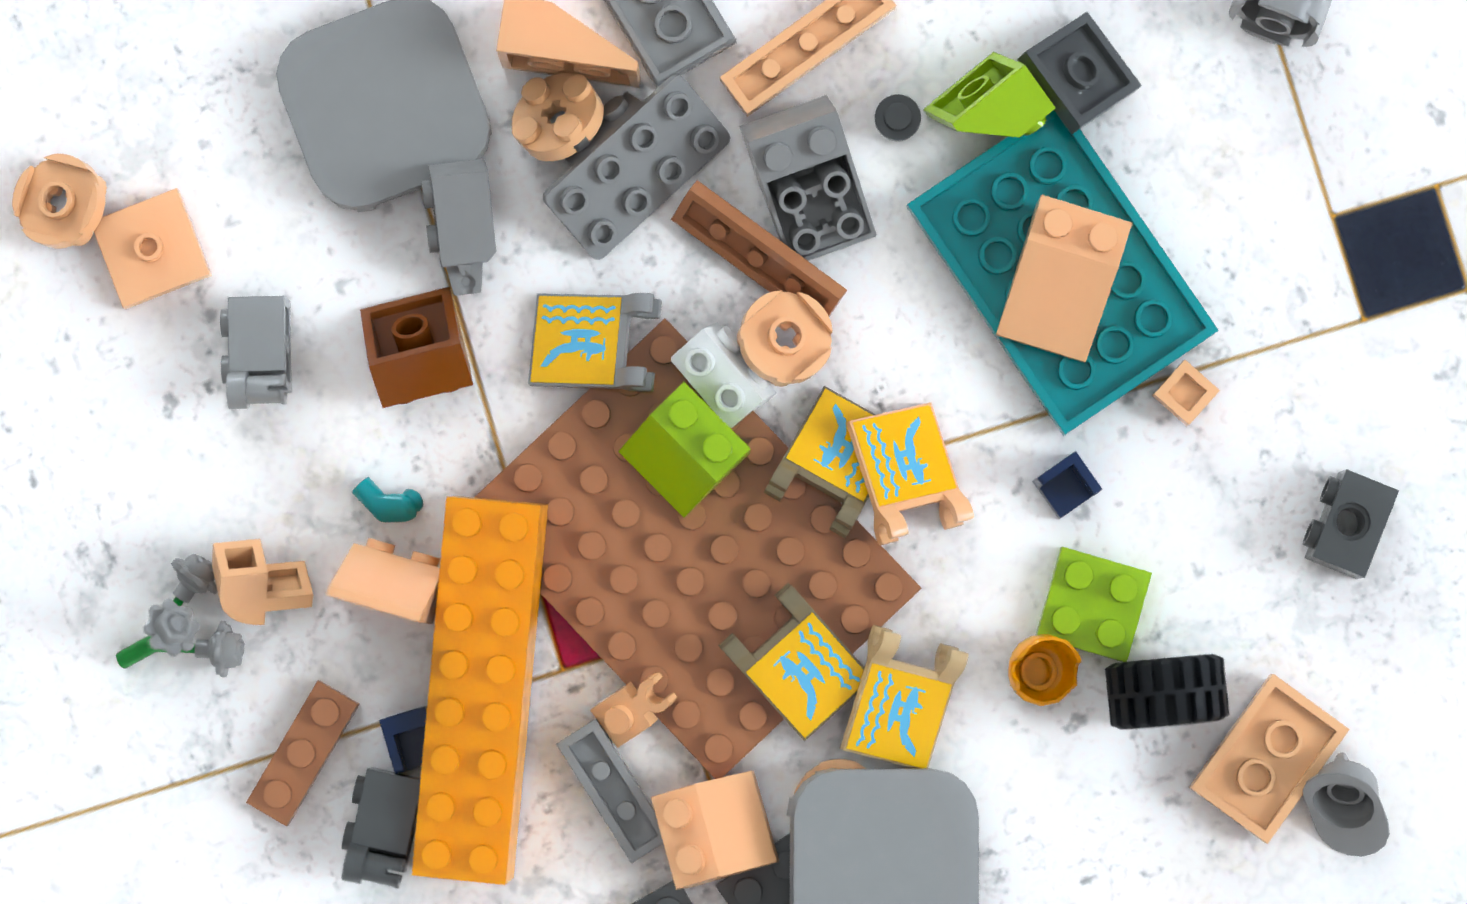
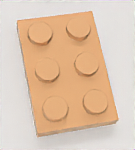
(1268, 758)

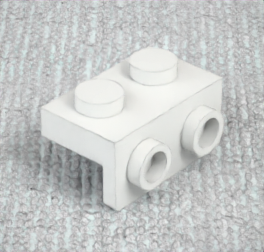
(721, 375)

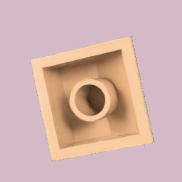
(714, 829)

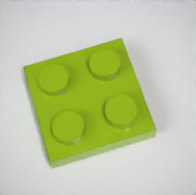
(1094, 603)

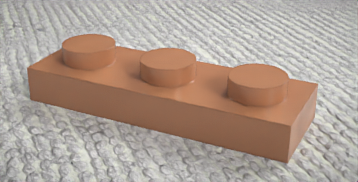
(302, 753)

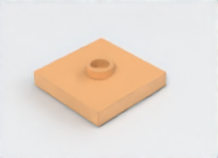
(151, 249)

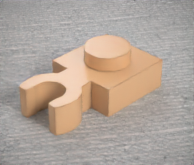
(631, 710)

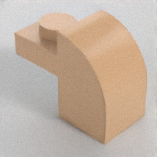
(252, 587)

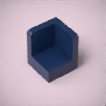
(1067, 485)
(405, 738)

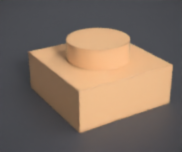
(1185, 392)

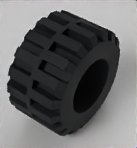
(1167, 692)

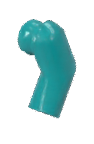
(388, 506)

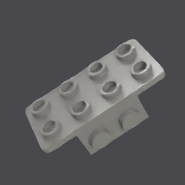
(634, 163)

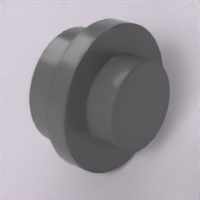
(897, 117)

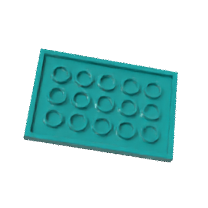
(979, 230)

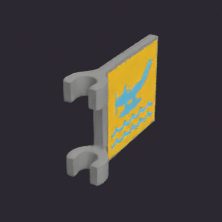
(586, 341)

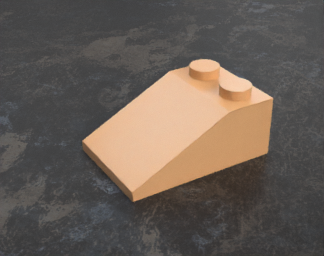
(549, 41)
(1063, 278)
(388, 582)

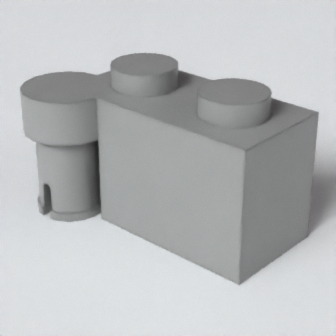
(258, 350)

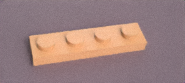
(800, 49)

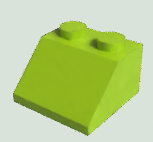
(684, 449)

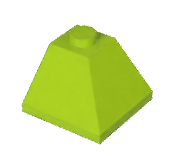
(993, 100)

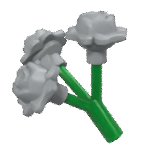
(173, 630)

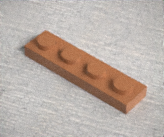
(753, 248)

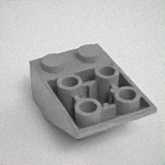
(809, 178)

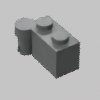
(382, 827)

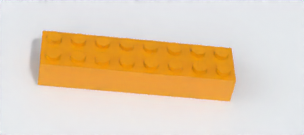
(479, 690)

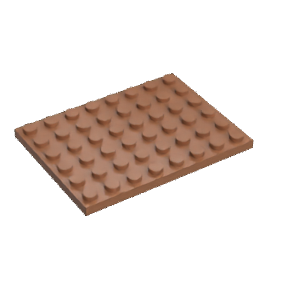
(671, 588)

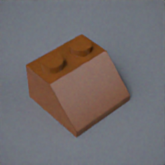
(415, 347)

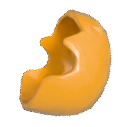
(1043, 669)

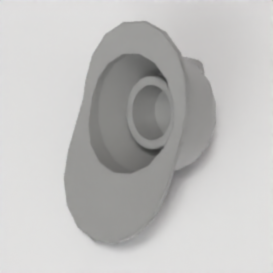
(1347, 807)

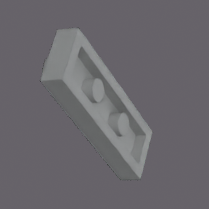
(612, 789)

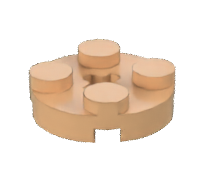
(544, 99)
(82, 210)
(787, 311)

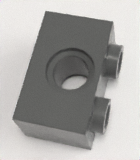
(1370, 504)

